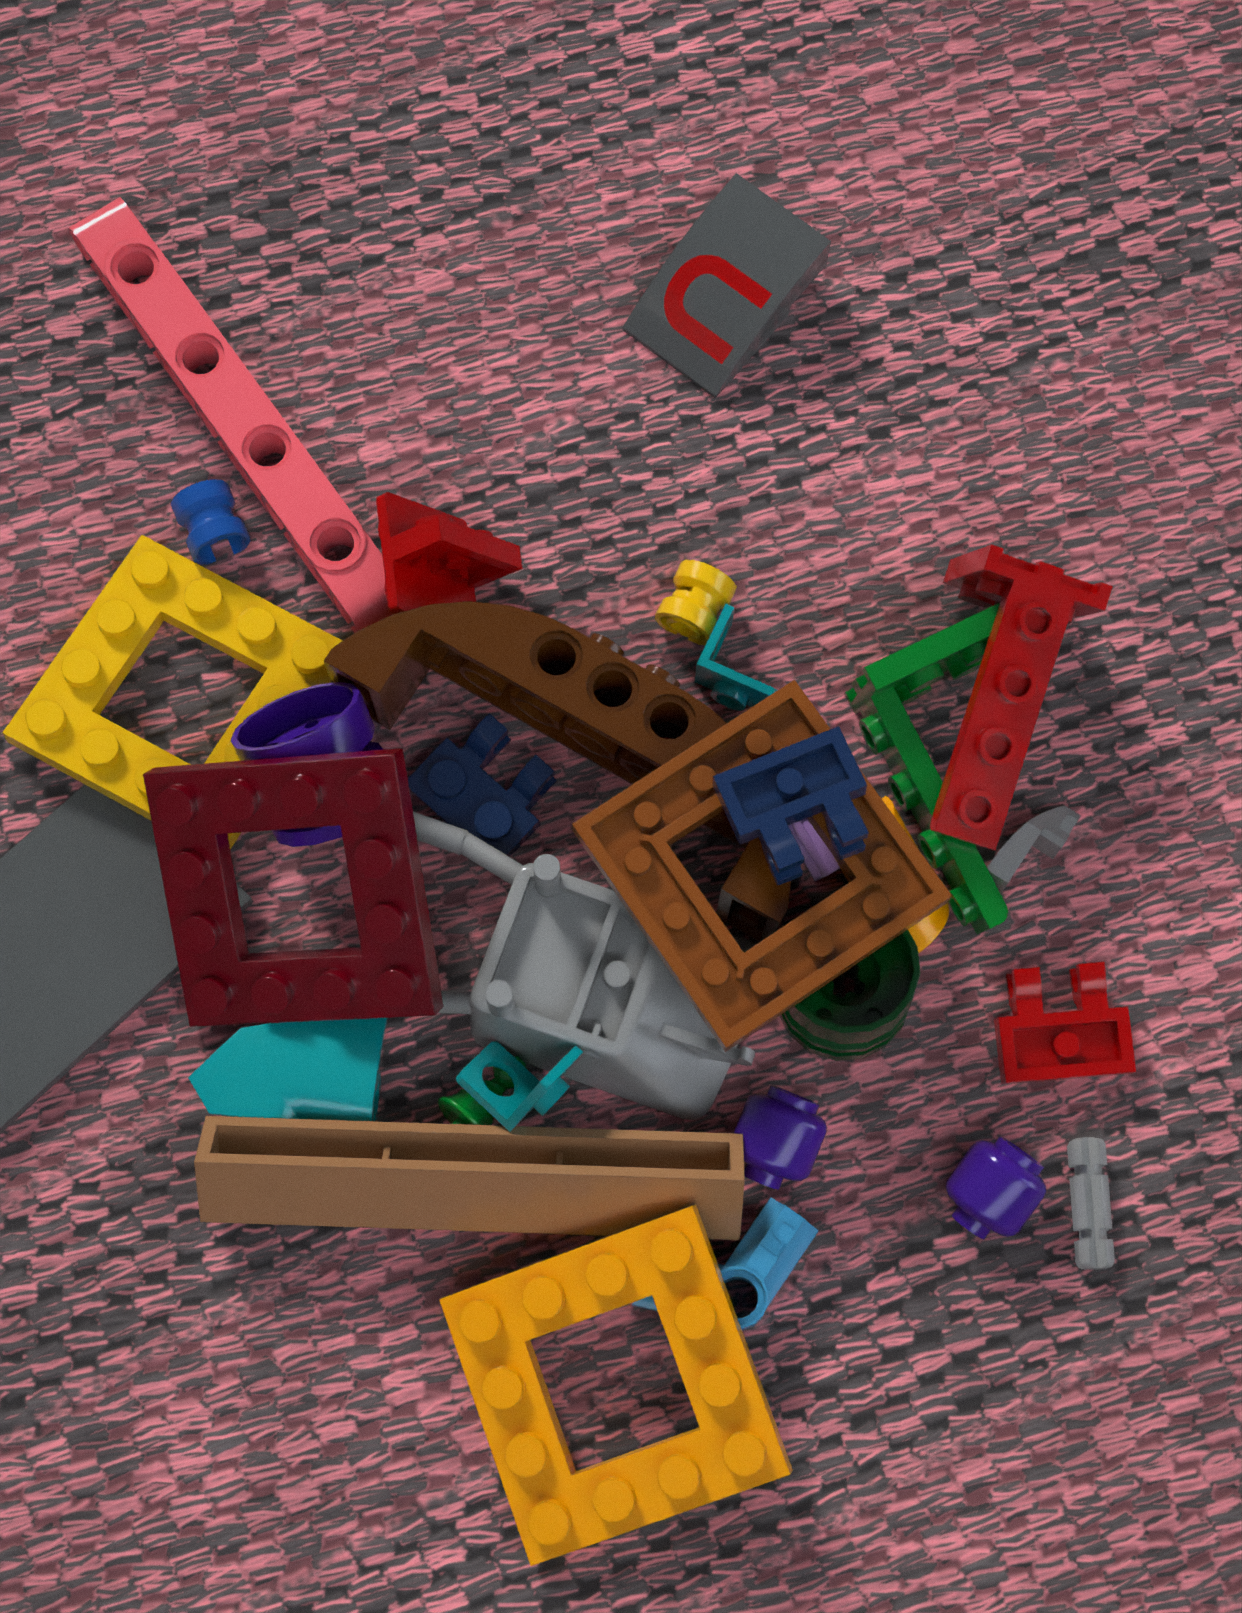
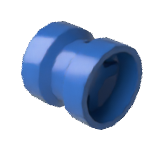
(208, 516)

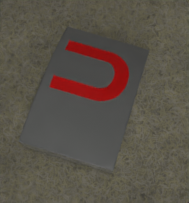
(727, 285)

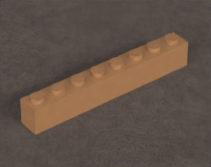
(464, 1176)

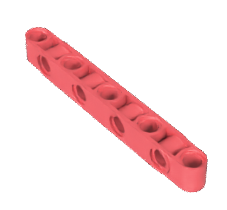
(235, 410)

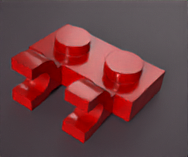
(1063, 1044)

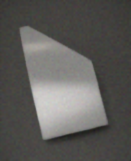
(1044, 832)

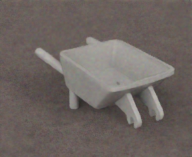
(581, 973)

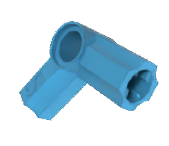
(764, 1256)

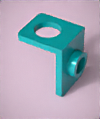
(727, 686)
(528, 1090)

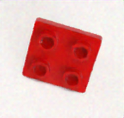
(436, 556)

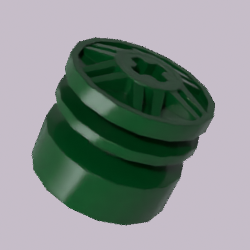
(864, 1018)

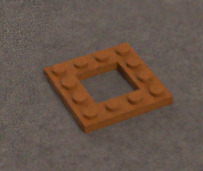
(728, 987)

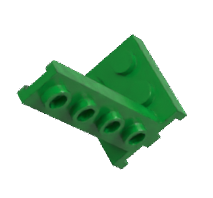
(915, 781)

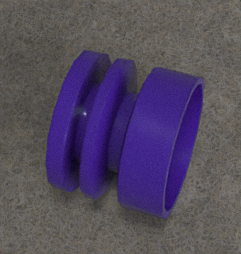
(305, 723)

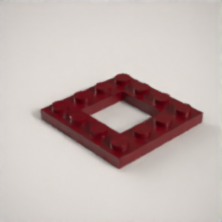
(371, 801)

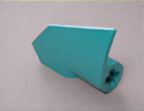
(296, 1071)

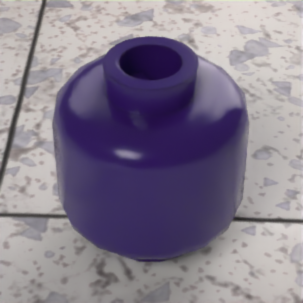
(780, 1136)
(995, 1188)

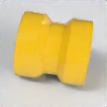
(696, 601)

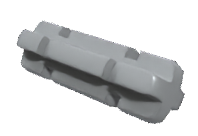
(1090, 1203)

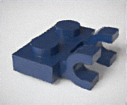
(790, 787)
(467, 797)

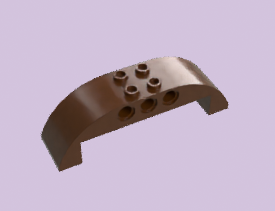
(564, 688)

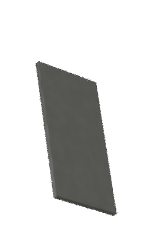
(77, 940)

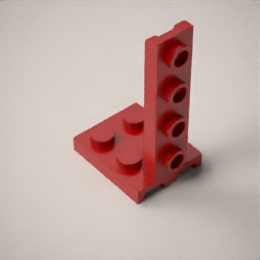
(1009, 684)

